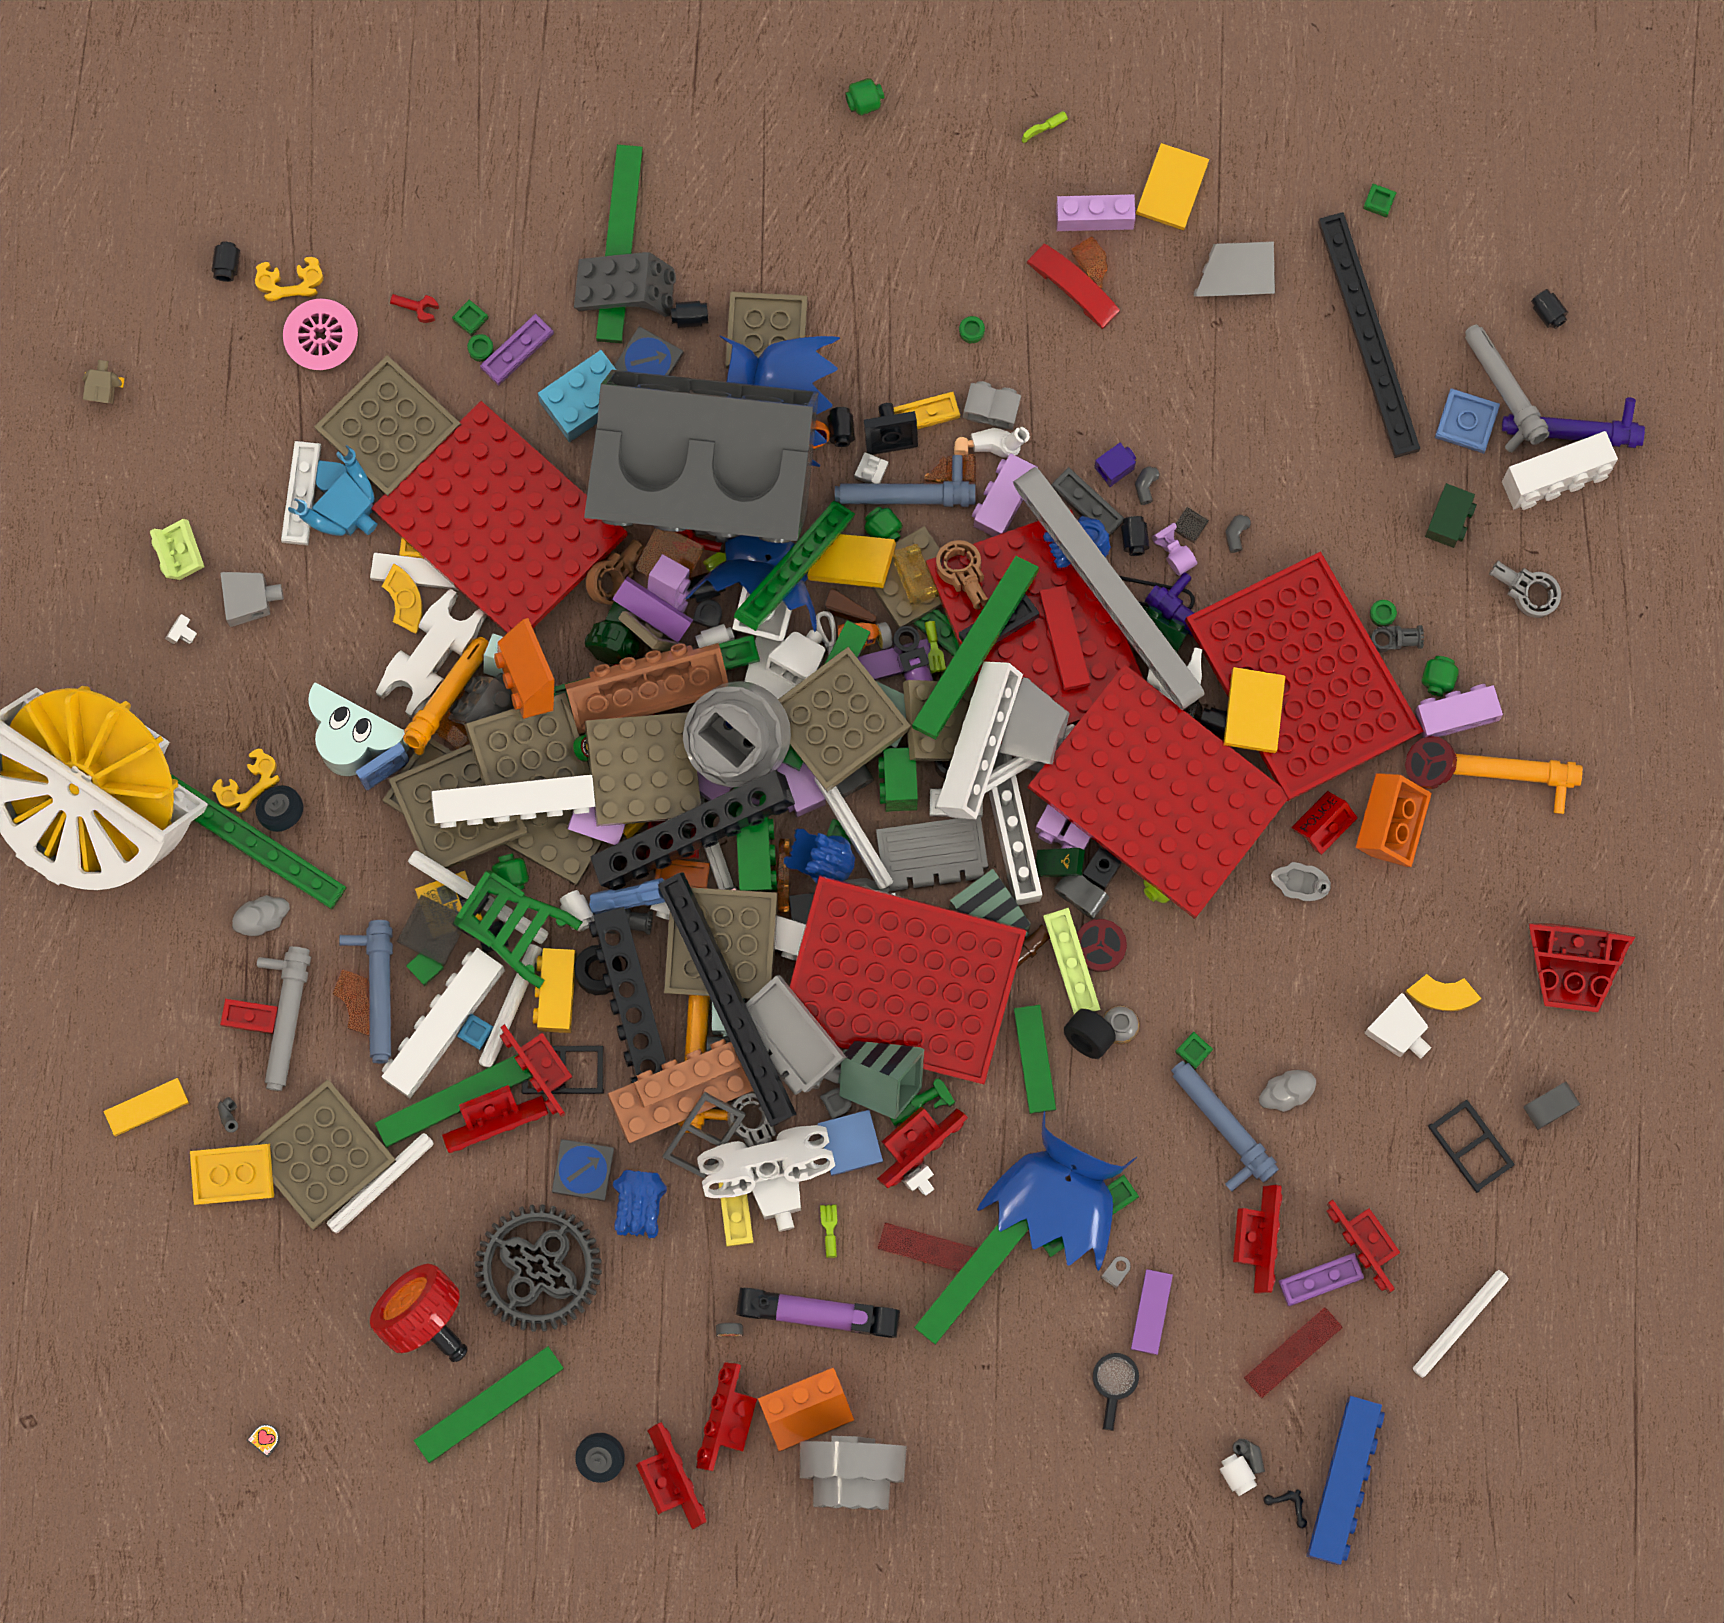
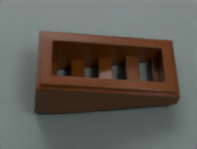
(846, 609)

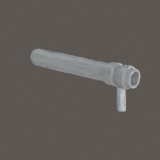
(1525, 415)
(294, 977)

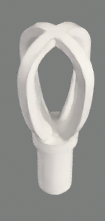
(828, 644)

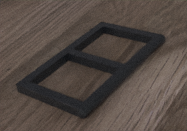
(563, 1090)
(1487, 1134)

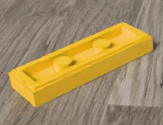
(932, 410)
(146, 1107)

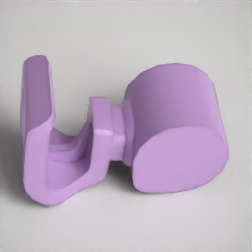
(1179, 557)

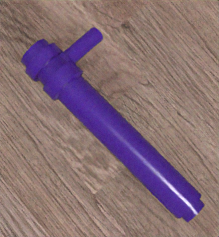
(1619, 432)
(1168, 601)

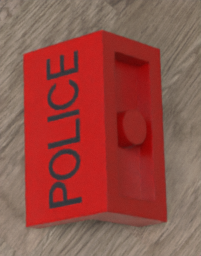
(1325, 822)

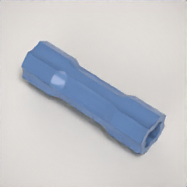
(644, 894)

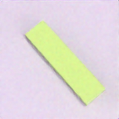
(1071, 960)

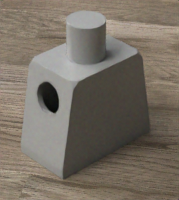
(247, 596)

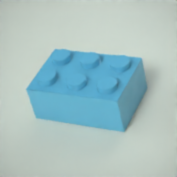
(574, 397)

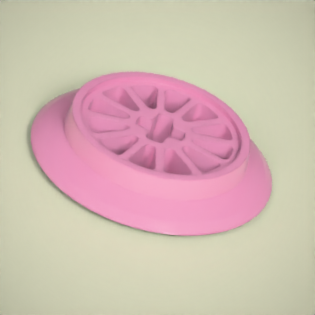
(320, 308)

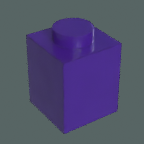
(1115, 464)

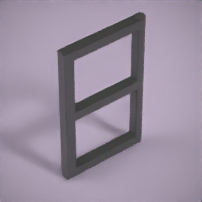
(687, 1126)

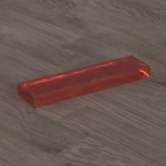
(925, 1247)
(1293, 1352)

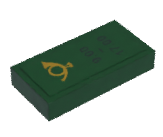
(1060, 862)

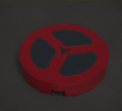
(1431, 762)
(1102, 944)

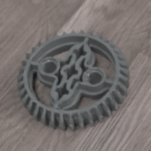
(518, 1279)

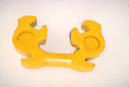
(311, 275)
(229, 796)

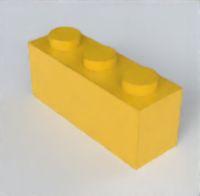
(556, 991)

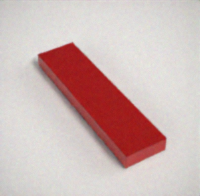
(1064, 638)

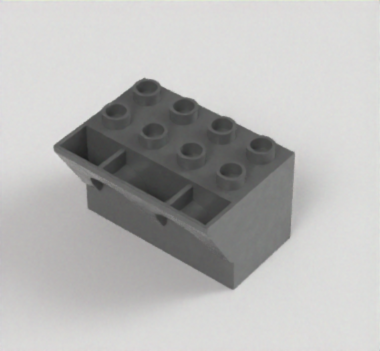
(702, 456)

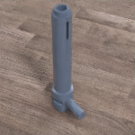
(946, 494)
(379, 951)
(1251, 1152)

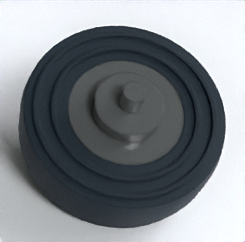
(279, 808)
(600, 1457)

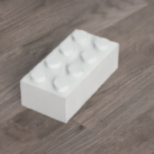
(1559, 471)

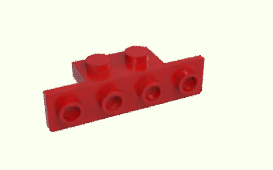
(543, 1064)
(491, 1116)
(914, 1140)
(1257, 1238)
(1370, 1240)
(728, 1418)
(667, 1480)

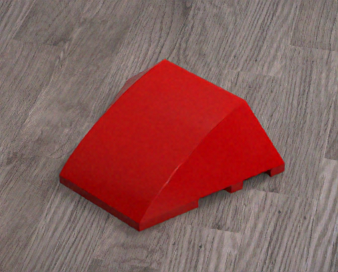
(1576, 963)

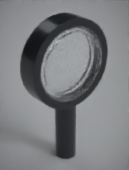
(1115, 1379)

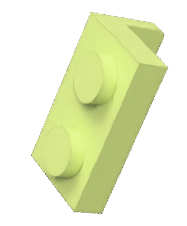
(177, 550)

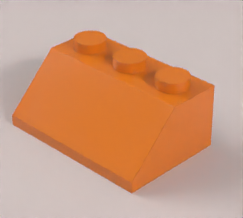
(525, 670)
(1393, 819)
(806, 1409)

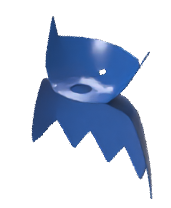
(784, 365)
(749, 567)
(1056, 1207)

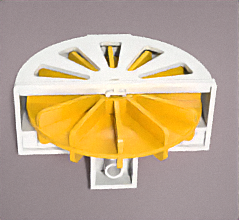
(87, 789)

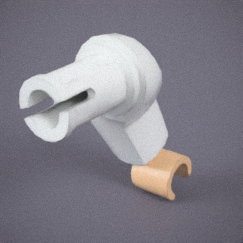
(994, 441)

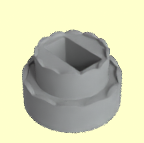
(723, 752)
(852, 1471)

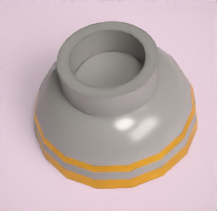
(1124, 1023)

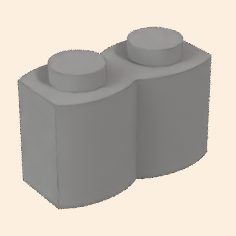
(992, 405)

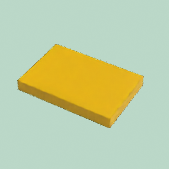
(1172, 186)
(855, 561)
(1254, 710)
(231, 1174)

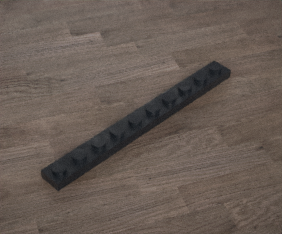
(1369, 335)
(727, 999)

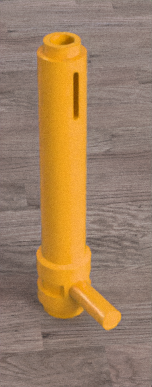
(427, 720)
(1551, 772)
(697, 1039)

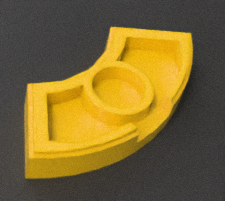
(406, 598)
(1443, 996)

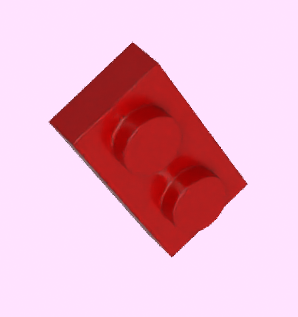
(249, 1016)

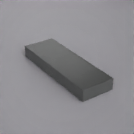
(1086, 500)

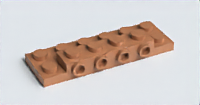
(646, 684)
(672, 1093)

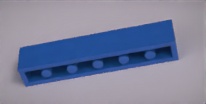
(1344, 1481)

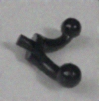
(1294, 1497)

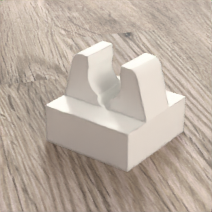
(871, 469)
(181, 631)
(918, 1179)

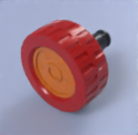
(417, 1311)

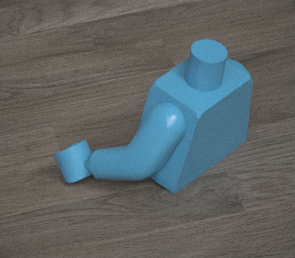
(344, 504)

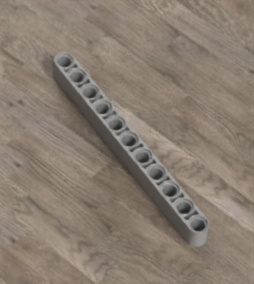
(1109, 588)

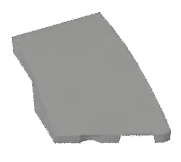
(1238, 270)
(1034, 725)

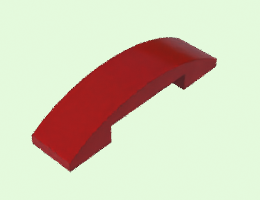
(1075, 284)

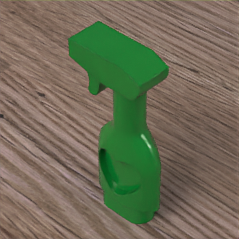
(938, 1089)

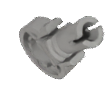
(1520, 593)
(750, 1135)

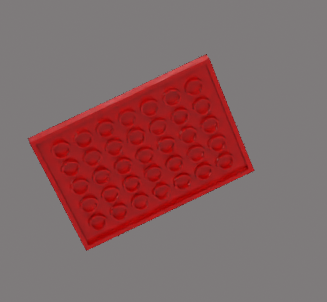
(498, 521)
(1031, 646)
(1337, 689)
(1159, 791)
(906, 975)

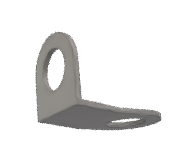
(1114, 1276)

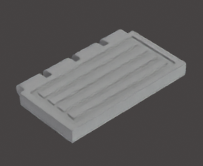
(933, 850)
(793, 1036)

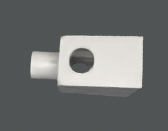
(796, 657)
(1400, 1029)
(777, 1200)

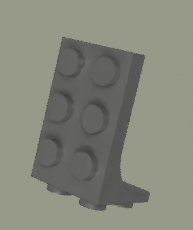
(625, 282)
(481, 699)

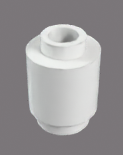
(714, 635)
(578, 907)
(1238, 1474)

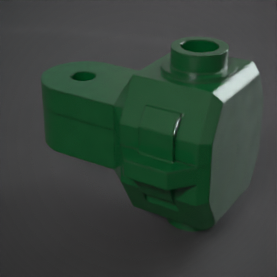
(611, 639)

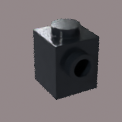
(1102, 868)

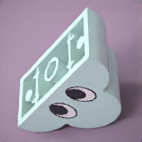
(348, 733)

